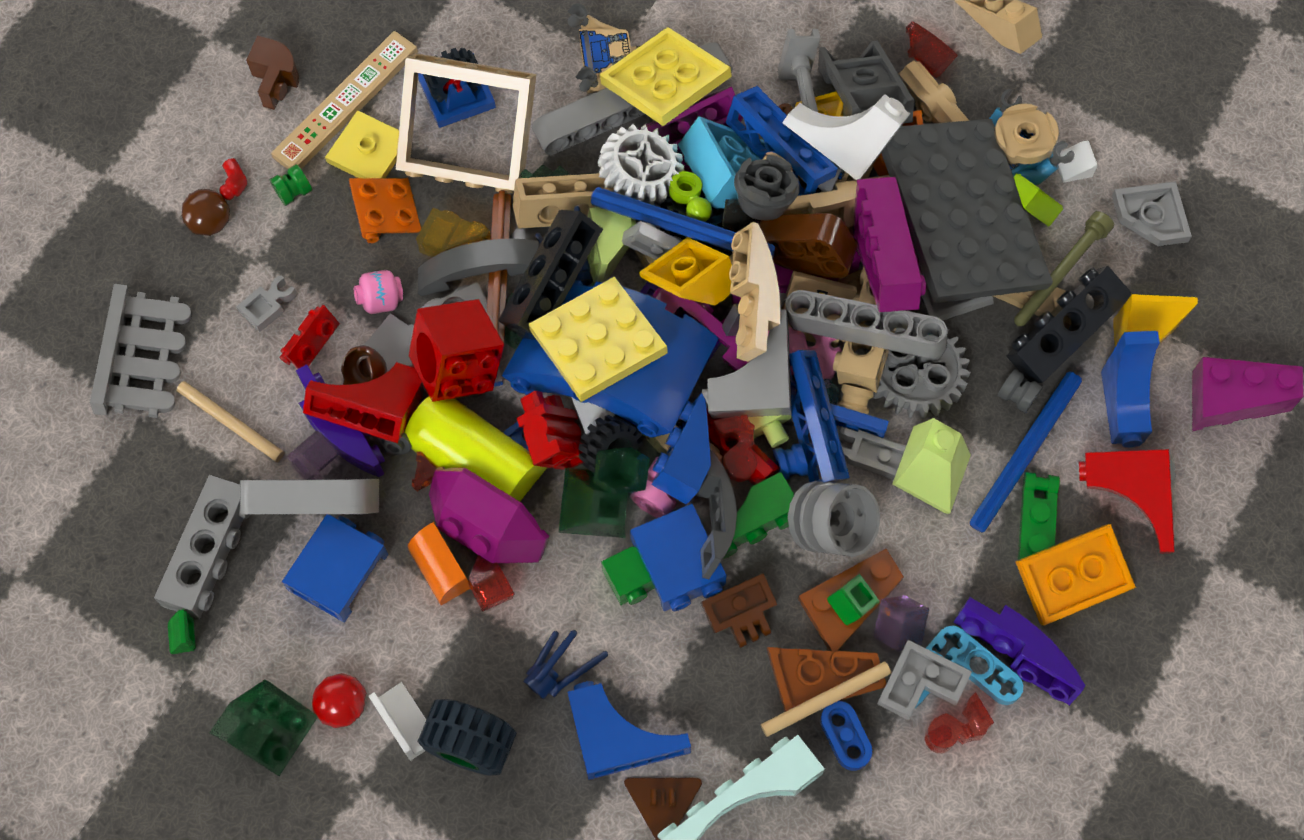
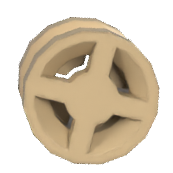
(855, 398)

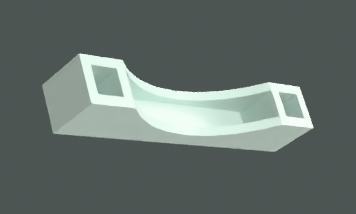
(781, 774)

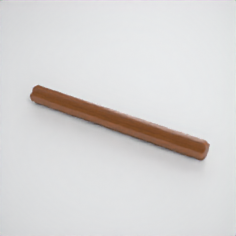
(499, 279)

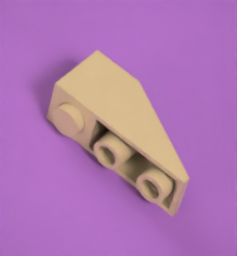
(1007, 21)

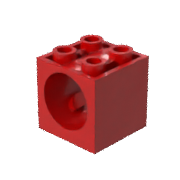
(455, 349)

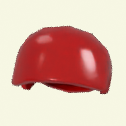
(339, 700)

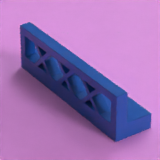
(766, 119)
(818, 419)

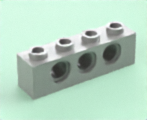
(174, 592)

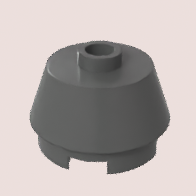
(766, 187)

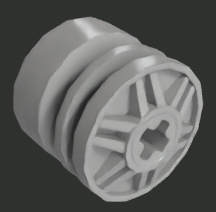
(834, 518)

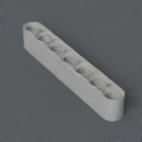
(593, 115)

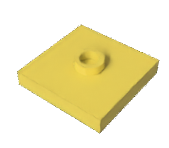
(365, 148)

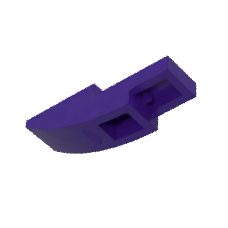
(347, 441)
(1033, 653)

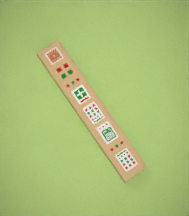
(344, 102)

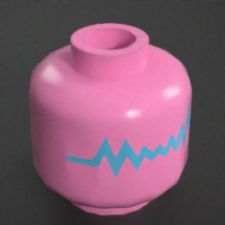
(378, 291)

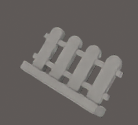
(134, 337)

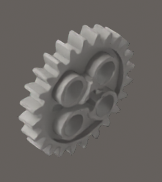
(916, 370)

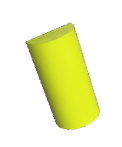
(460, 438)

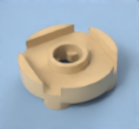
(1025, 150)

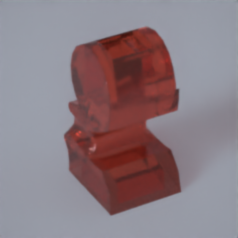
(738, 461)
(946, 729)

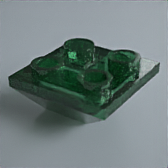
(589, 508)
(265, 726)

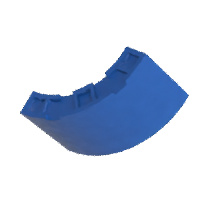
(647, 398)

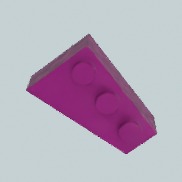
(1242, 390)

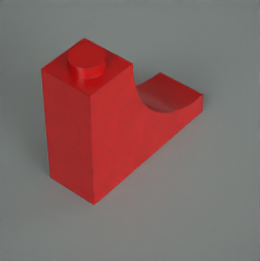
(371, 407)
(1140, 478)

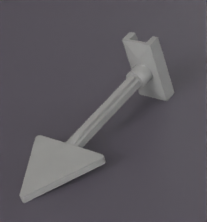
(797, 64)

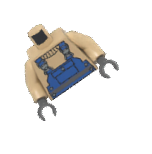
(600, 47)

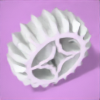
(645, 159)

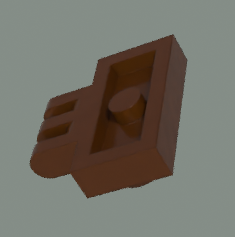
(741, 609)

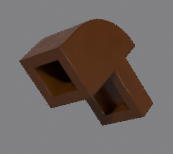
(276, 67)

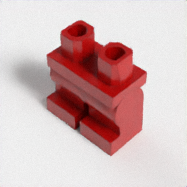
(550, 431)

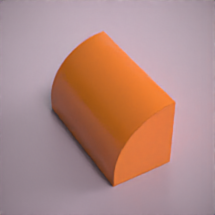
(437, 564)

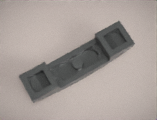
(475, 260)
(722, 514)

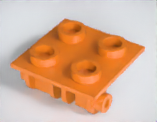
(384, 206)

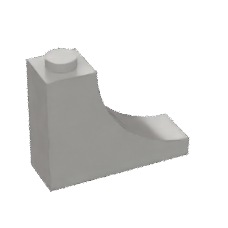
(759, 386)

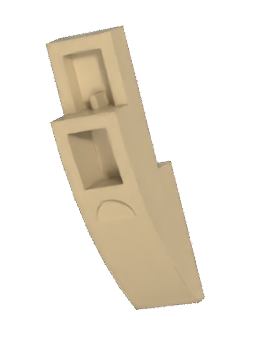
(836, 202)
(756, 282)

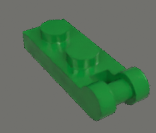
(1038, 514)

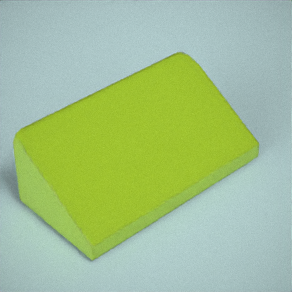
(1037, 201)

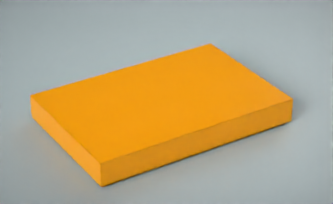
(1075, 574)

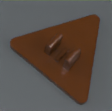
(662, 799)

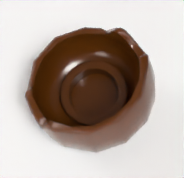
(205, 212)
(362, 365)

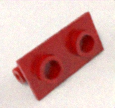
(314, 334)

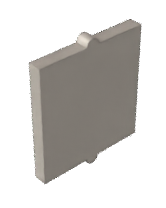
(392, 341)

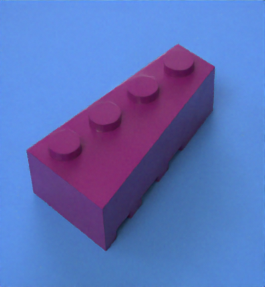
(886, 245)

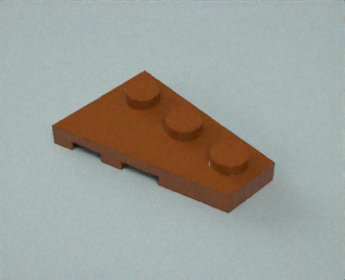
(881, 576)
(809, 672)

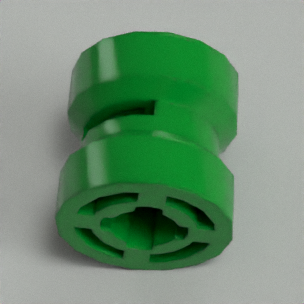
(291, 185)

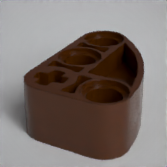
(811, 244)

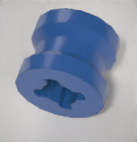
(791, 461)

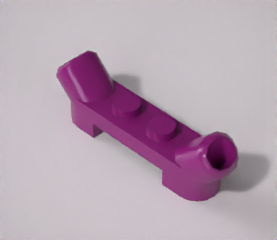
(702, 313)

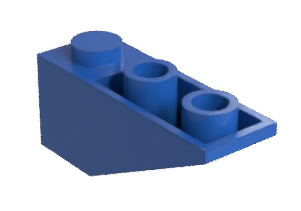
(688, 457)

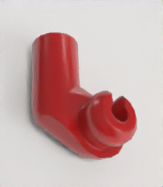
(235, 182)

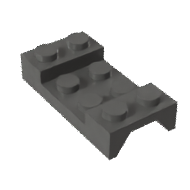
(864, 80)

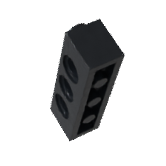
(551, 271)
(1108, 296)

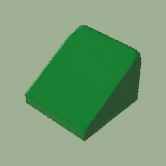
(853, 600)
(181, 633)

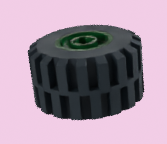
(467, 737)

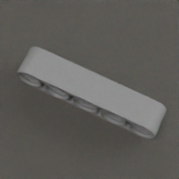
(876, 335)

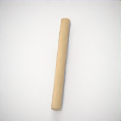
(230, 421)
(825, 699)

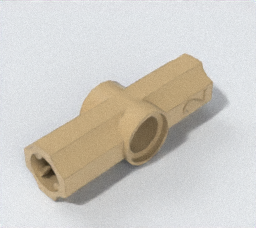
(933, 99)

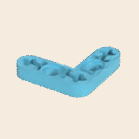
(971, 648)

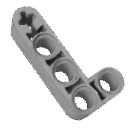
(309, 496)

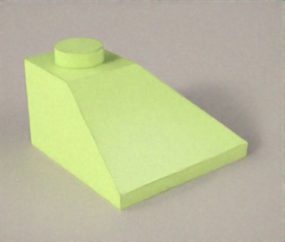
(609, 245)
(933, 464)

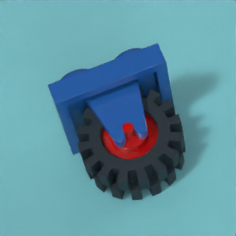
(455, 99)

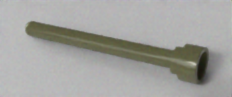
(1096, 228)

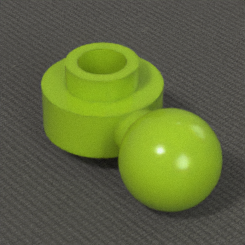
(686, 190)

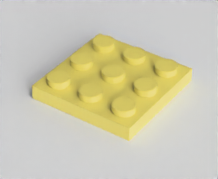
(665, 76)
(598, 339)

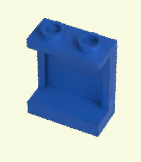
(673, 558)
(334, 566)

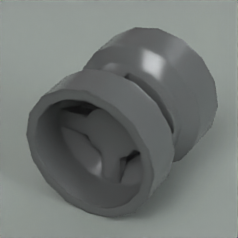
(1020, 390)

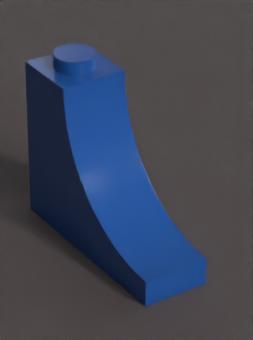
(1127, 387)
(610, 741)

